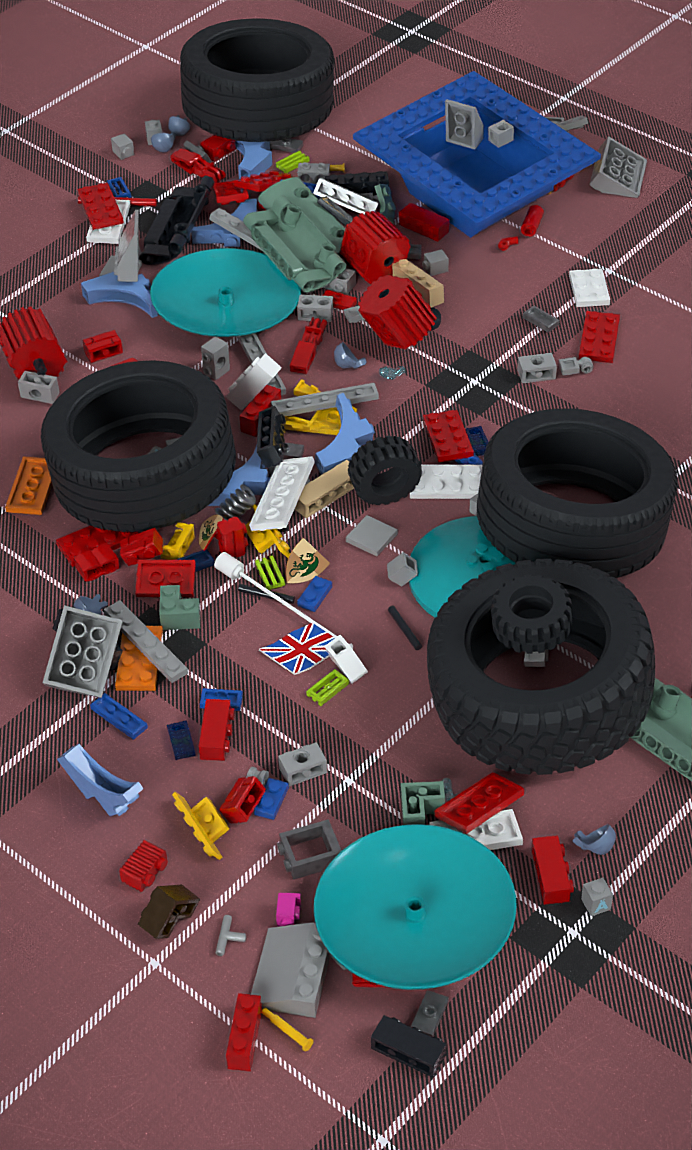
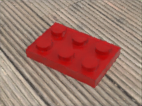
(157, 573)

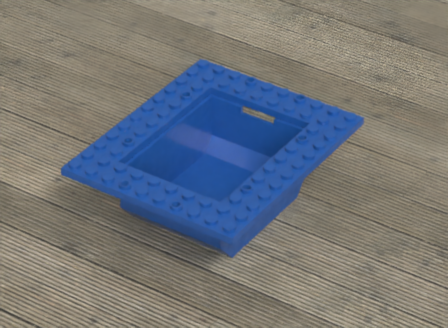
(481, 183)

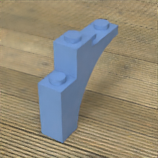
(256, 157)
(216, 234)
(109, 289)
(350, 437)
(251, 474)
(97, 782)

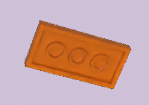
(30, 487)
(134, 669)

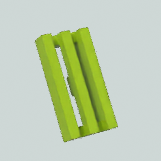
(292, 161)
(266, 563)
(330, 689)

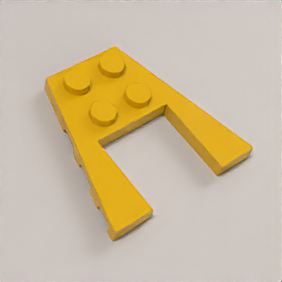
(324, 421)

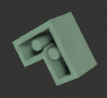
(178, 612)
(419, 800)

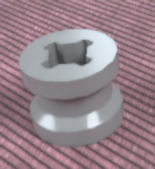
(262, 775)

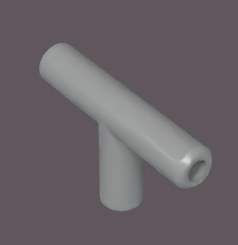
(225, 935)

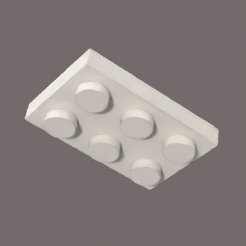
(589, 287)

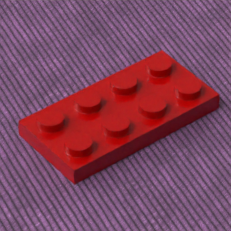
(262, 181)
(227, 192)
(100, 206)
(599, 336)
(448, 436)
(88, 539)
(479, 802)

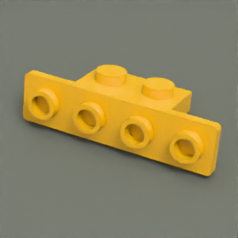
(265, 539)
(206, 822)

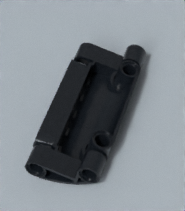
(175, 222)

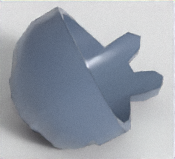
(178, 125)
(163, 141)
(345, 358)
(90, 605)
(598, 841)

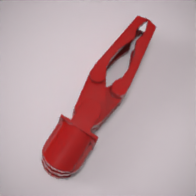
(194, 164)
(306, 349)

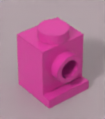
(288, 908)

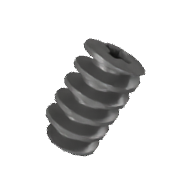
(237, 504)

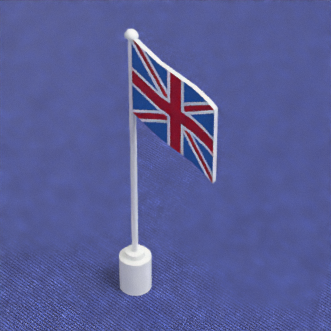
(298, 649)

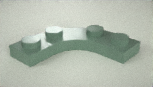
(385, 200)

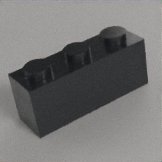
(408, 1045)

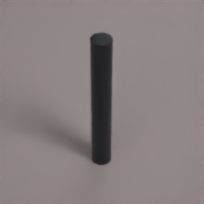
(256, 591)
(405, 628)

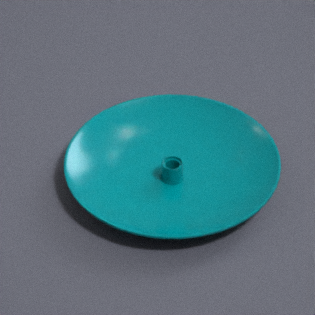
(223, 293)
(415, 907)

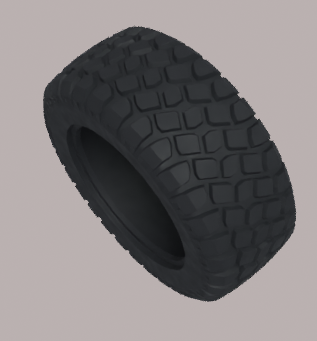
(549, 726)

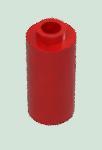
(532, 220)

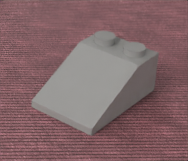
(463, 124)

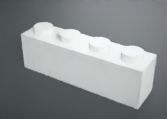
(345, 197)
(253, 381)

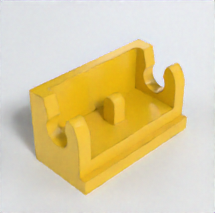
(179, 542)

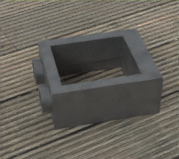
(312, 864)

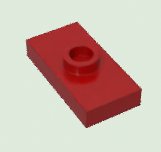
(341, 300)

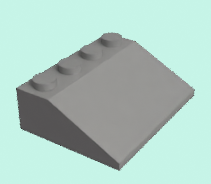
(618, 170)
(128, 252)
(82, 652)
(292, 970)

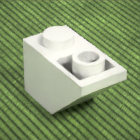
(345, 659)

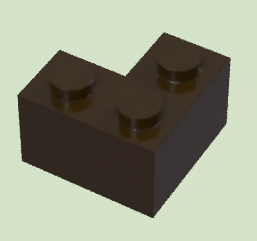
(165, 909)

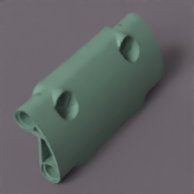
(296, 193)
(295, 245)
(668, 728)

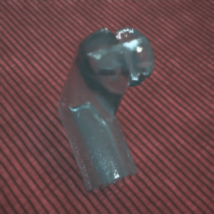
(390, 373)
(448, 789)

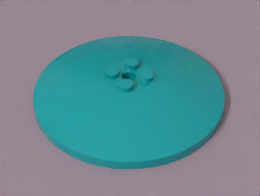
(449, 559)

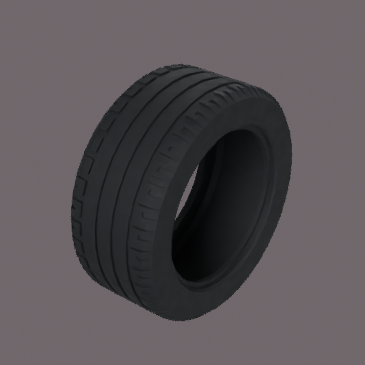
(257, 79)
(586, 452)
(148, 488)

